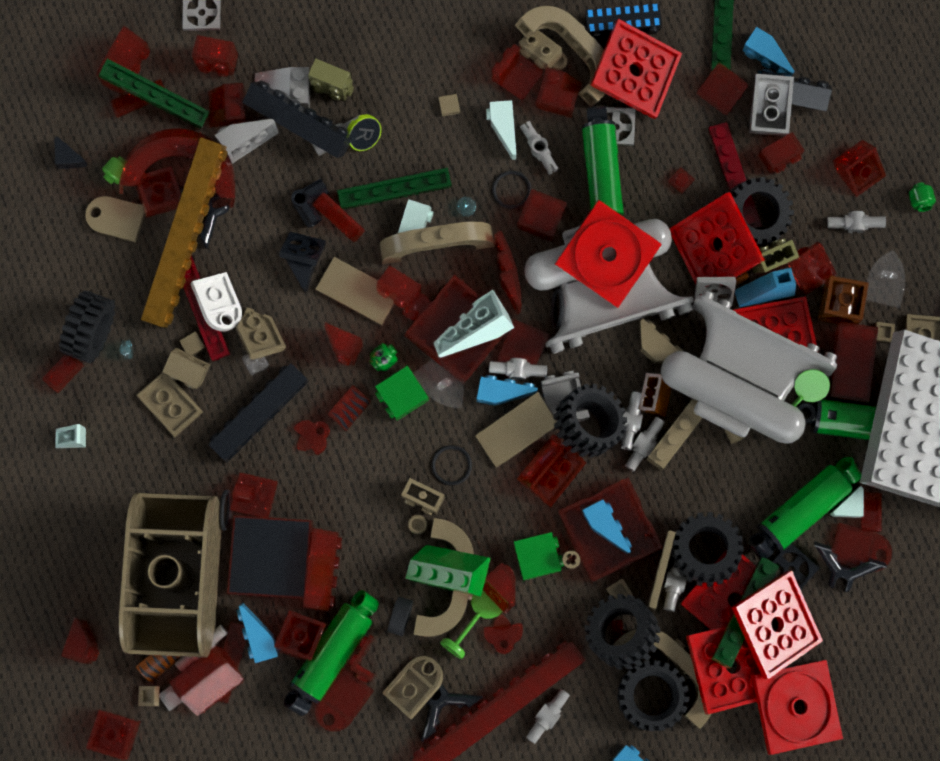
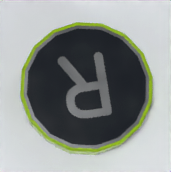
(365, 132)

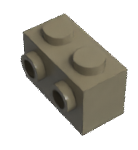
(541, 50)
(186, 368)
(423, 496)

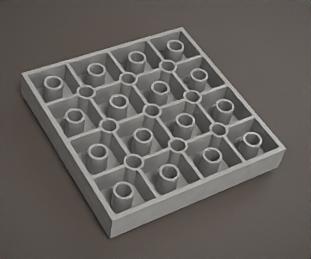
(906, 423)

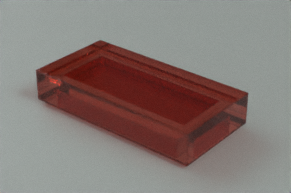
(872, 513)

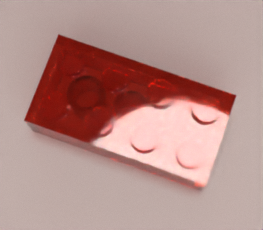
(855, 363)

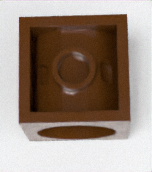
(842, 300)

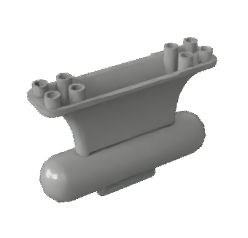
(586, 310)
(744, 374)

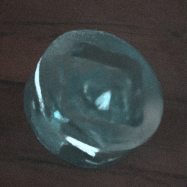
(466, 206)
(126, 349)

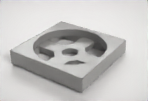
(215, 25)
(630, 112)
(714, 283)

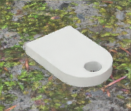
(217, 300)

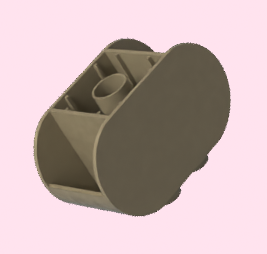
(170, 575)

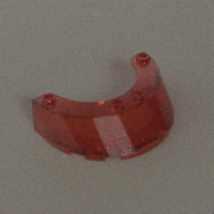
(172, 143)

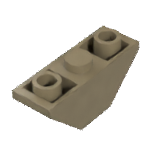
(653, 344)

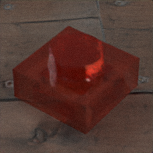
(681, 180)

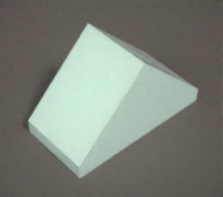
(71, 436)
(852, 506)

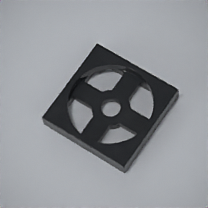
(302, 256)
(812, 567)

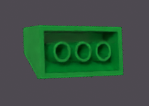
(449, 570)

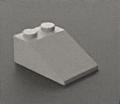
(291, 81)
(771, 105)
(245, 137)

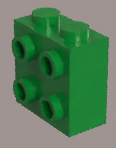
(401, 394)
(538, 556)

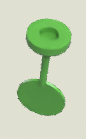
(811, 386)
(484, 608)

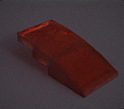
(509, 277)

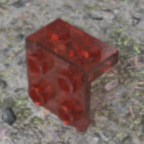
(516, 73)
(362, 674)

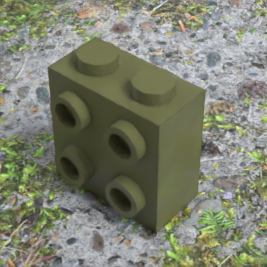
(330, 80)
(776, 254)

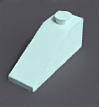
(503, 124)

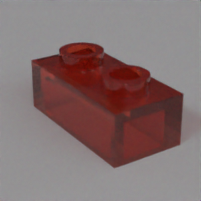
(62, 372)

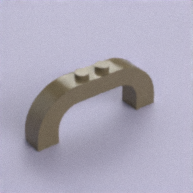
(575, 36)
(436, 237)
(439, 625)
(675, 653)

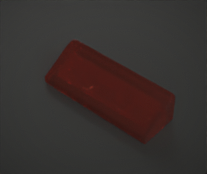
(129, 103)
(338, 217)

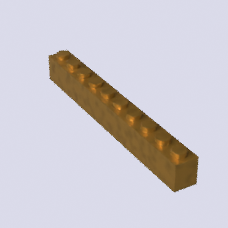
(184, 233)

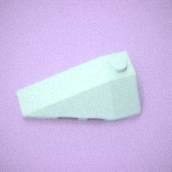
(481, 324)

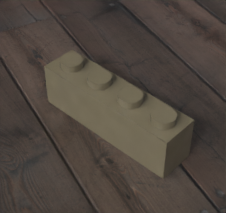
(675, 437)

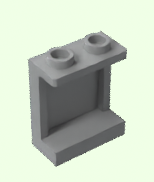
(558, 388)

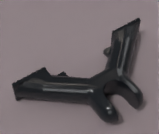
(210, 219)
(849, 574)
(445, 699)

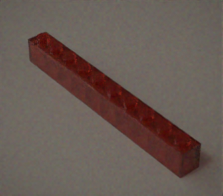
(503, 705)

